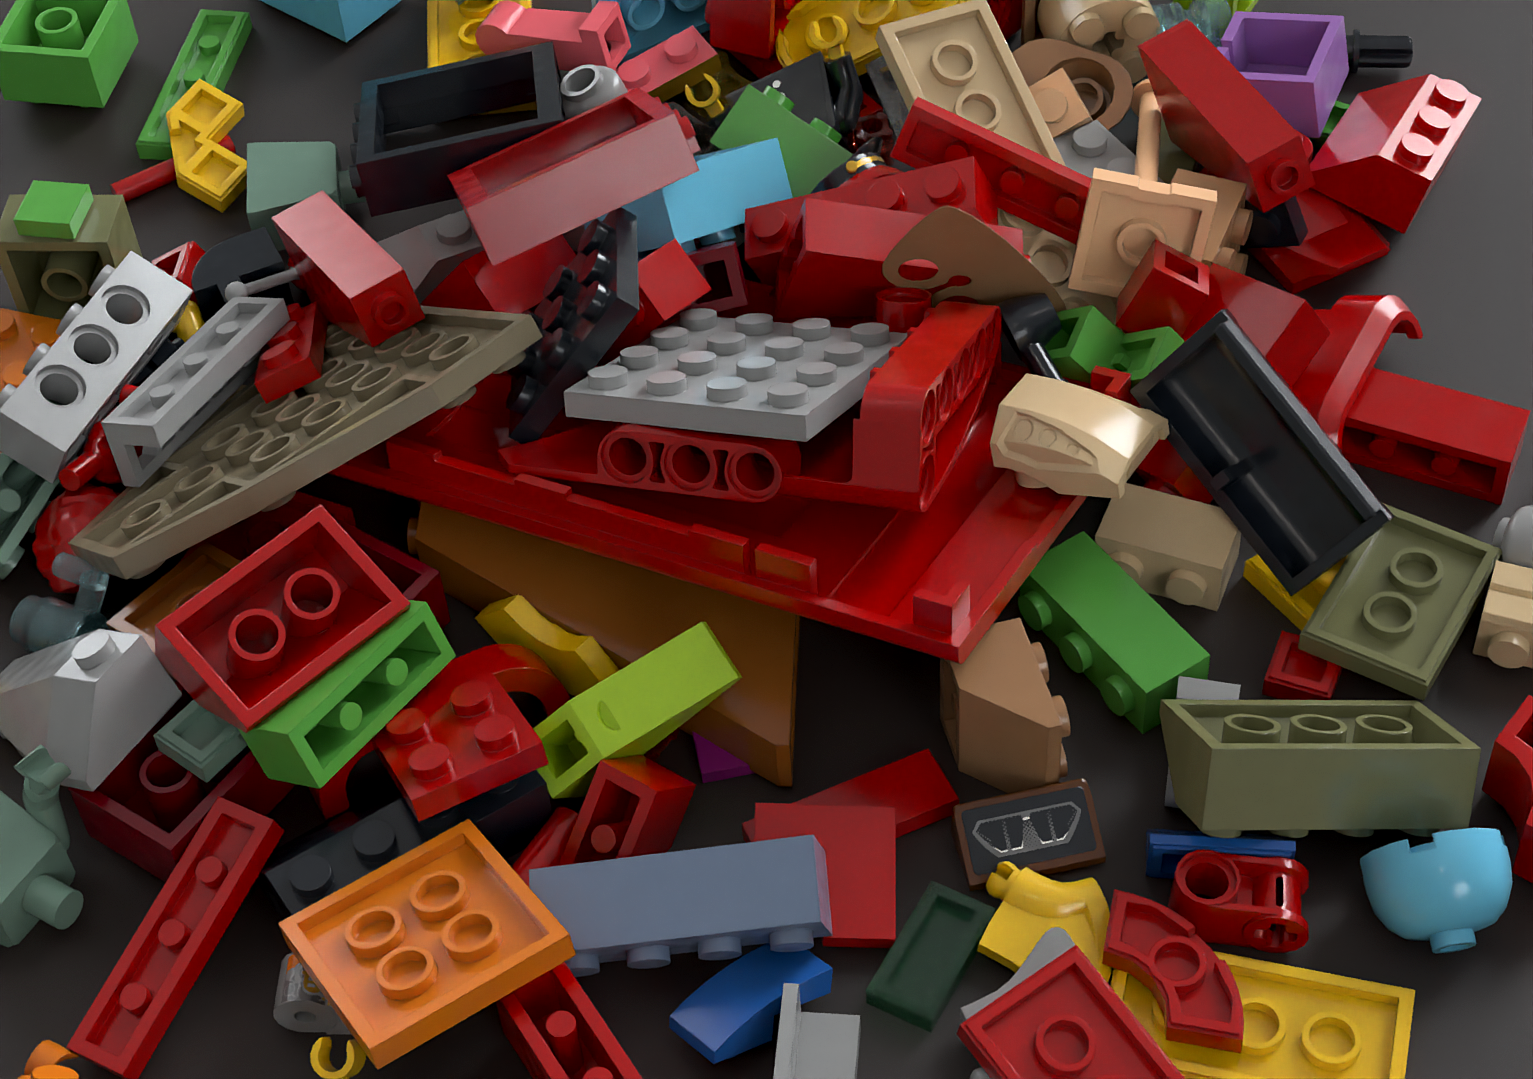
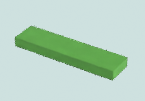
(206, 54)

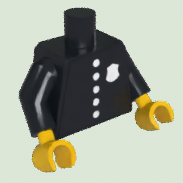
(814, 84)

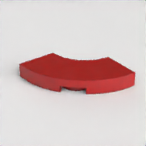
(1179, 969)

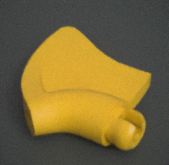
(1034, 906)

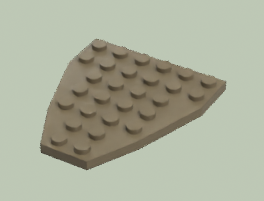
(261, 453)

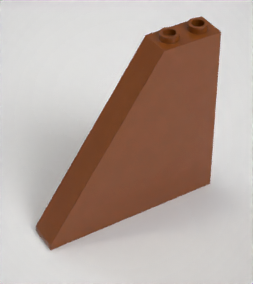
(629, 617)

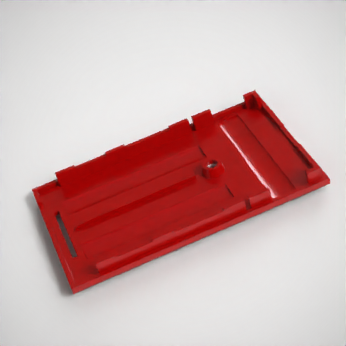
(877, 571)

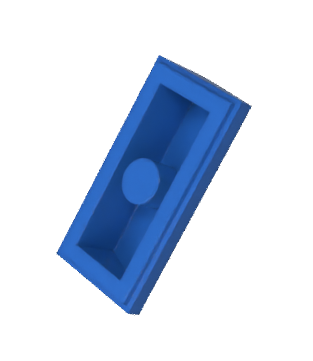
(1168, 847)

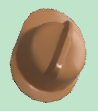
(1097, 78)

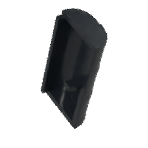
(1261, 453)

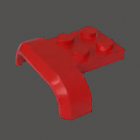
(1343, 363)
(459, 732)

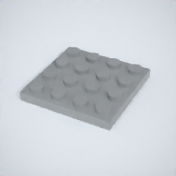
(736, 375)

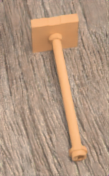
(1133, 210)

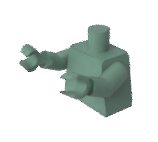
(34, 853)

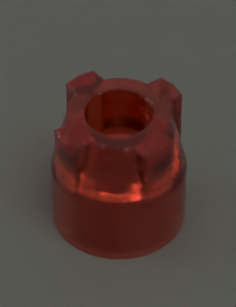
(870, 127)

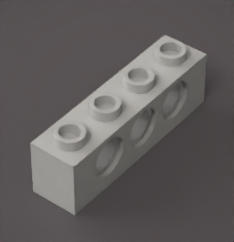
(50, 435)

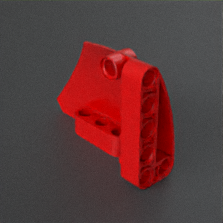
(879, 453)

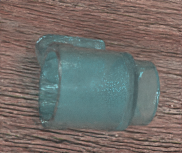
(48, 620)

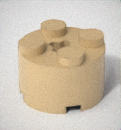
(1102, 27)

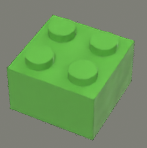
(65, 50)

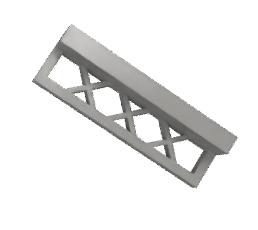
(191, 385)

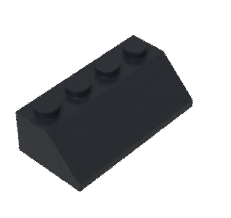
(386, 829)

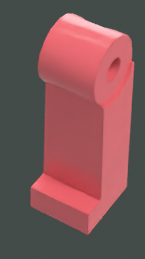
(576, 36)

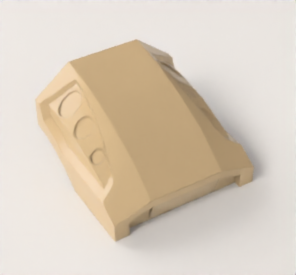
(1072, 437)

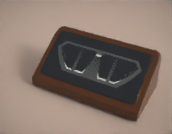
(1033, 828)

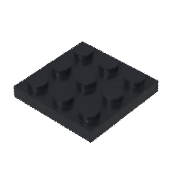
(579, 321)

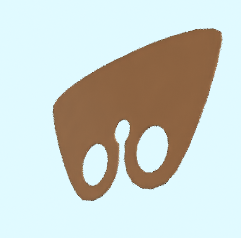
(968, 248)

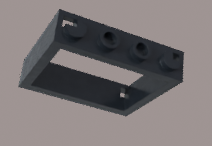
(438, 94)

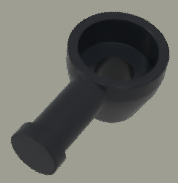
(1029, 327)

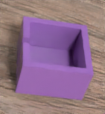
(1291, 62)

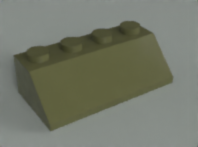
(1317, 766)

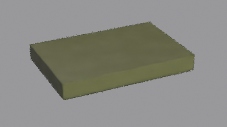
(1401, 603)

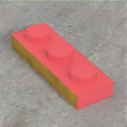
(671, 65)

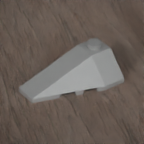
(85, 702)

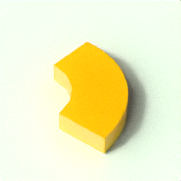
(573, 658)

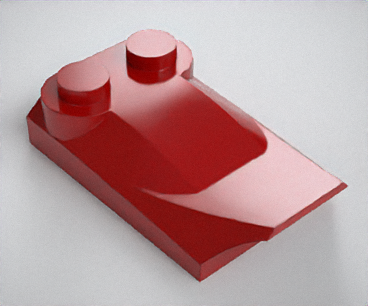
(1334, 244)

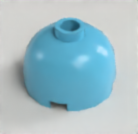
(1440, 887)

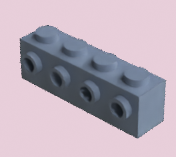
(690, 902)

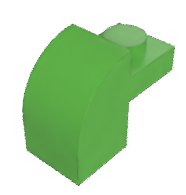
(1094, 340)

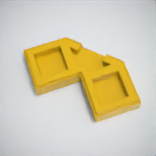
(200, 163)

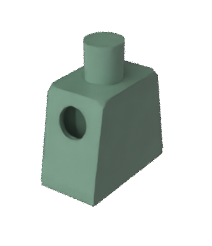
(289, 173)

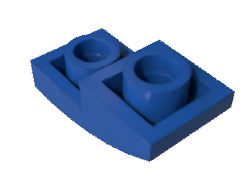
(740, 1001)

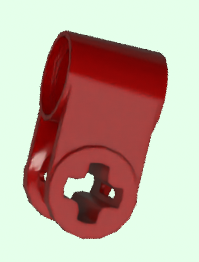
(1242, 899)

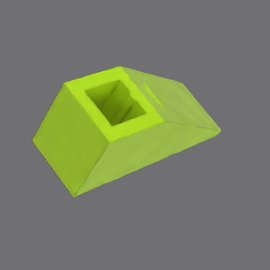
(633, 709)

